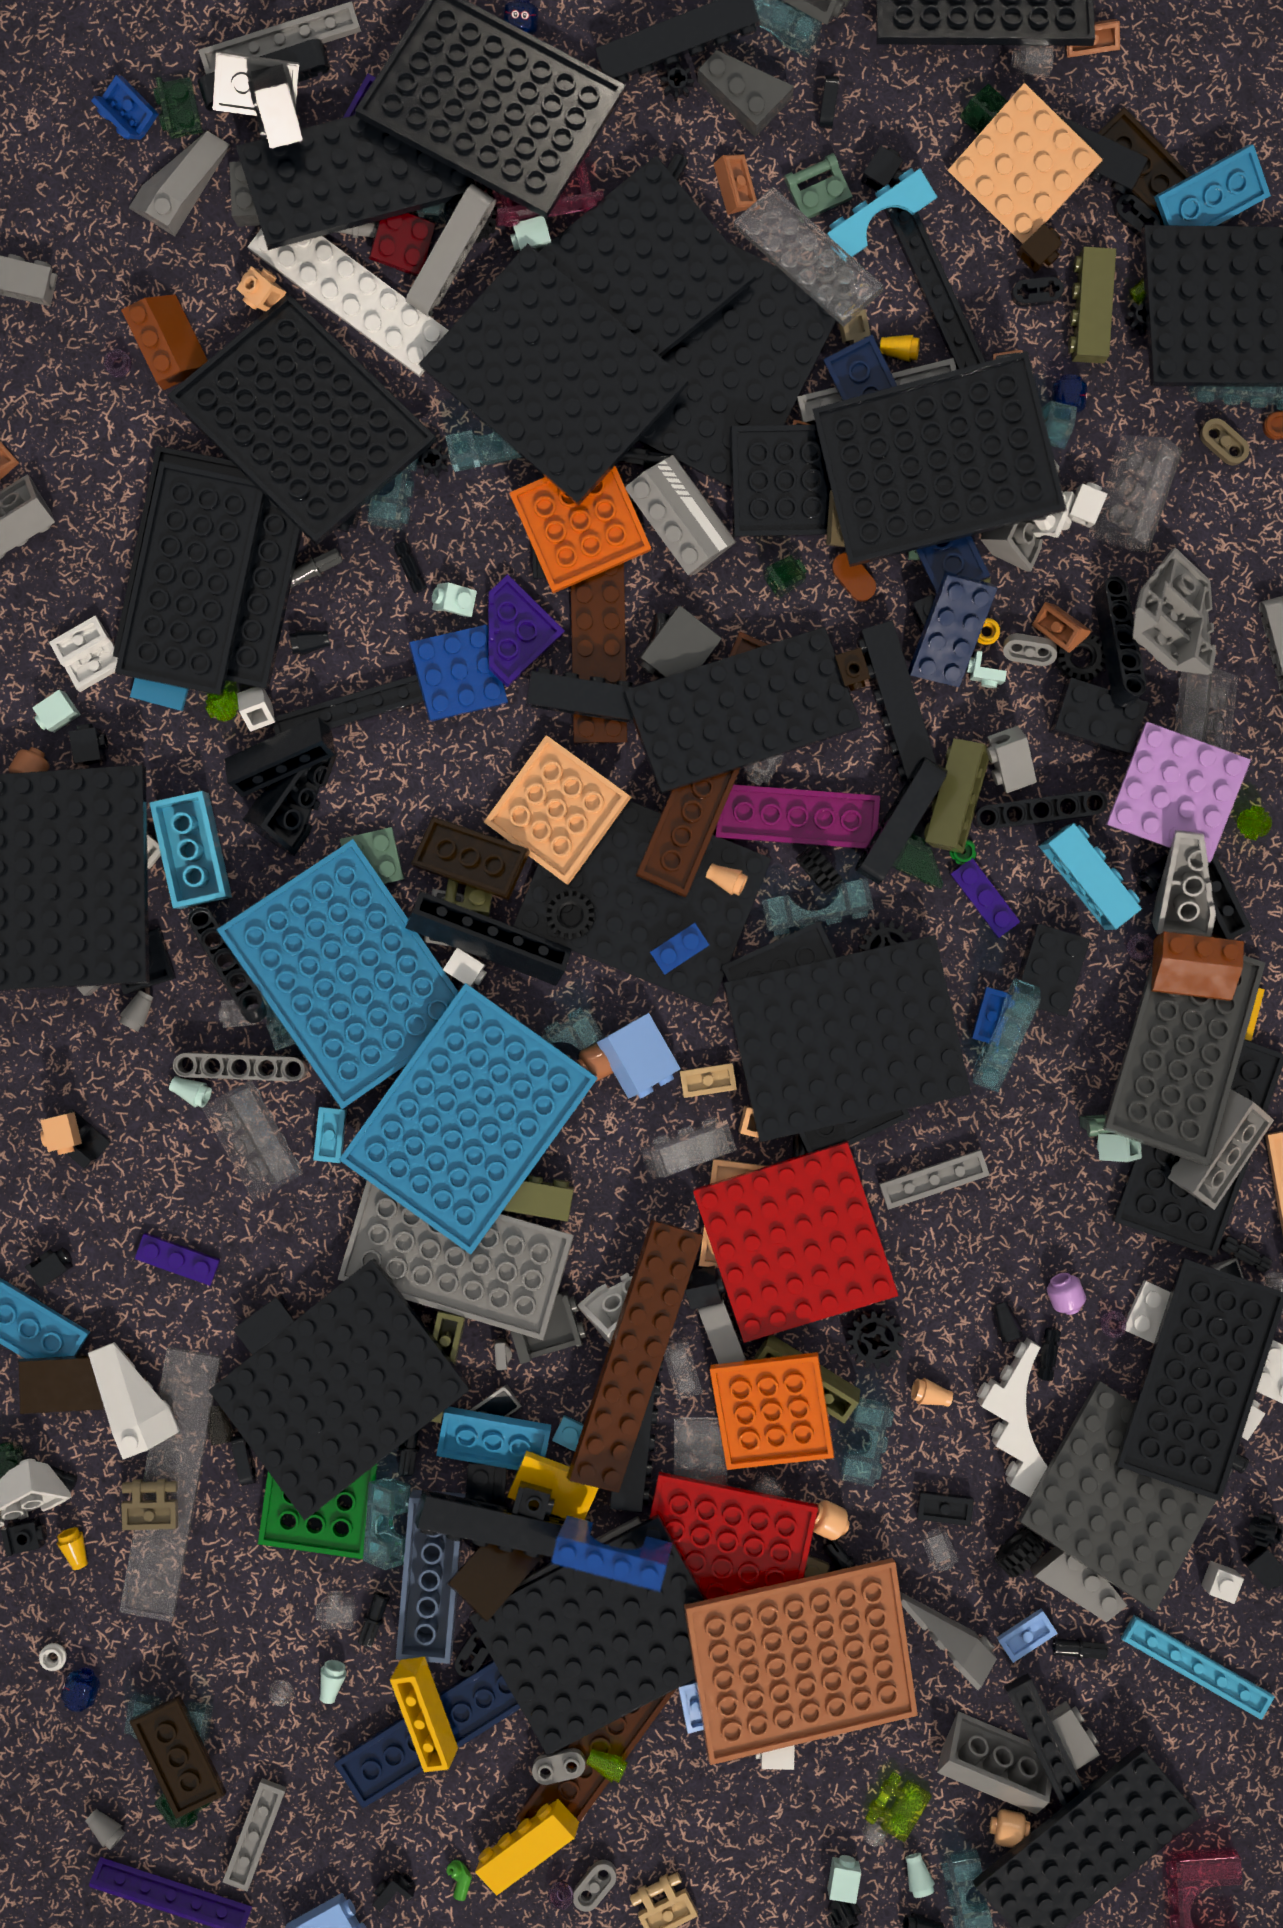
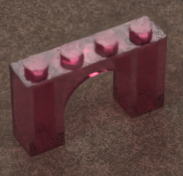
(1196, 1871)

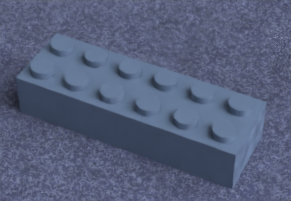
(426, 1598)

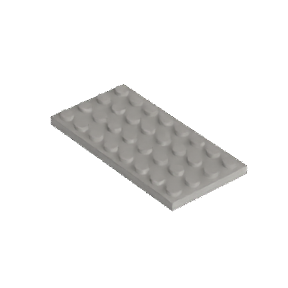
(503, 1283)

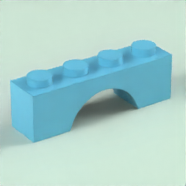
(910, 194)

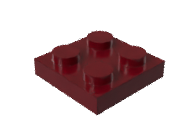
(402, 242)

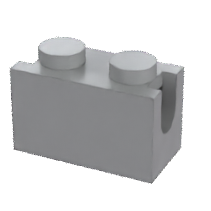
(27, 280)
(1011, 759)
(1076, 1741)

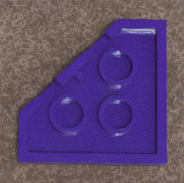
(516, 631)

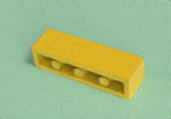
(424, 1714)
(527, 1846)

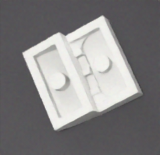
(86, 653)

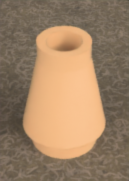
(727, 878)
(929, 1393)

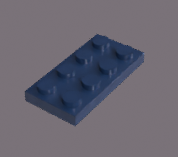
(952, 629)

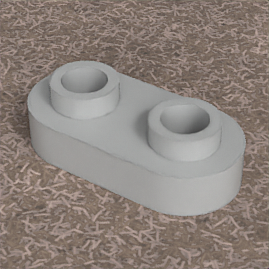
(1029, 649)
(558, 1767)
(595, 1884)

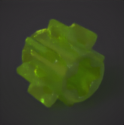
(222, 707)
(1254, 822)

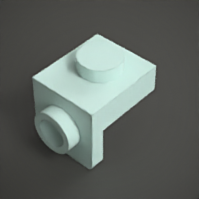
(454, 599)
(987, 676)

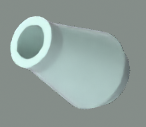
(192, 1091)
(331, 1680)
(919, 1878)

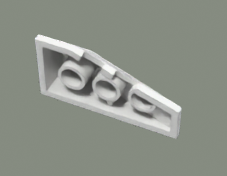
(605, 1305)
(133, 1408)
(29, 1488)

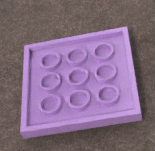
(1177, 787)

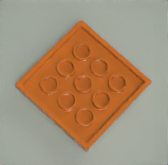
(580, 539)
(772, 1411)

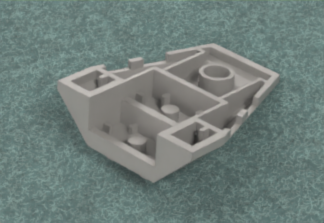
(1175, 616)

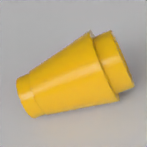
(901, 347)
(73, 1547)

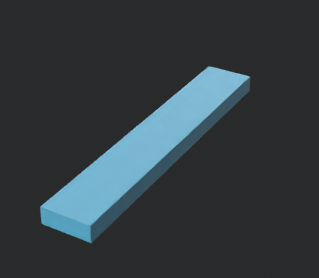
(1197, 1667)

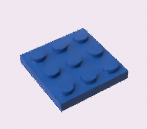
(456, 673)

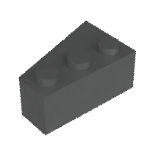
(744, 90)

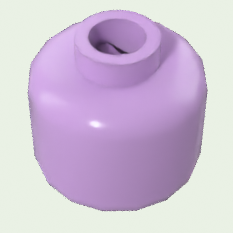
(1066, 1293)

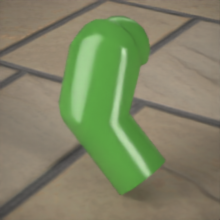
(463, 1878)

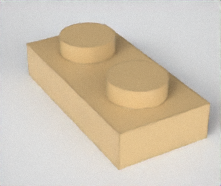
(708, 1080)

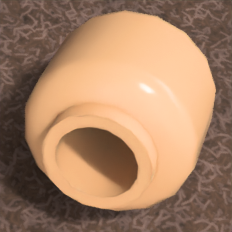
(831, 1520)
(1009, 1828)

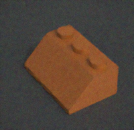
(165, 338)
(1196, 965)

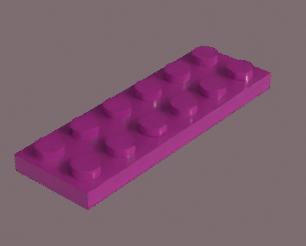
(799, 816)

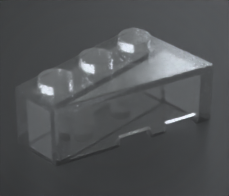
(687, 1148)

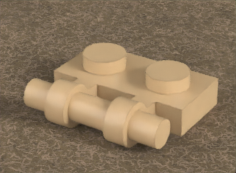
(668, 1912)

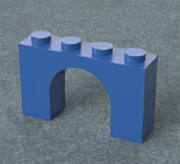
(582, 1552)

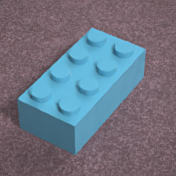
(190, 850)
(1091, 877)

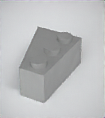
(1078, 1584)

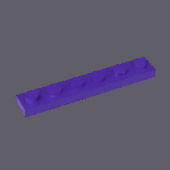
(168, 1895)

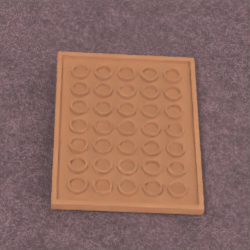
(800, 1660)

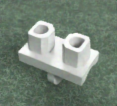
(1054, 524)

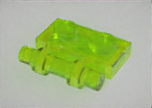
(905, 1810)

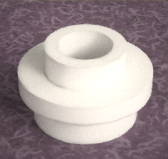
(49, 1664)

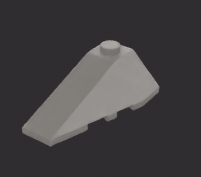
(178, 185)
(1015, 543)
(1185, 891)
(968, 1651)

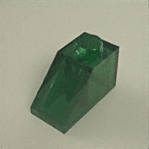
(785, 575)
(919, 862)

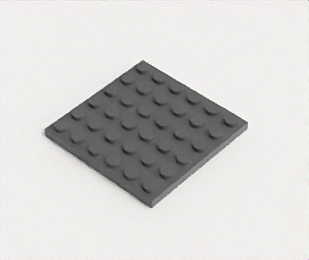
(1111, 1517)

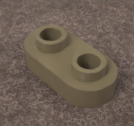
(1226, 439)

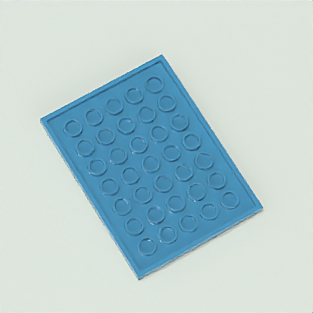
(342, 972)
(468, 1118)

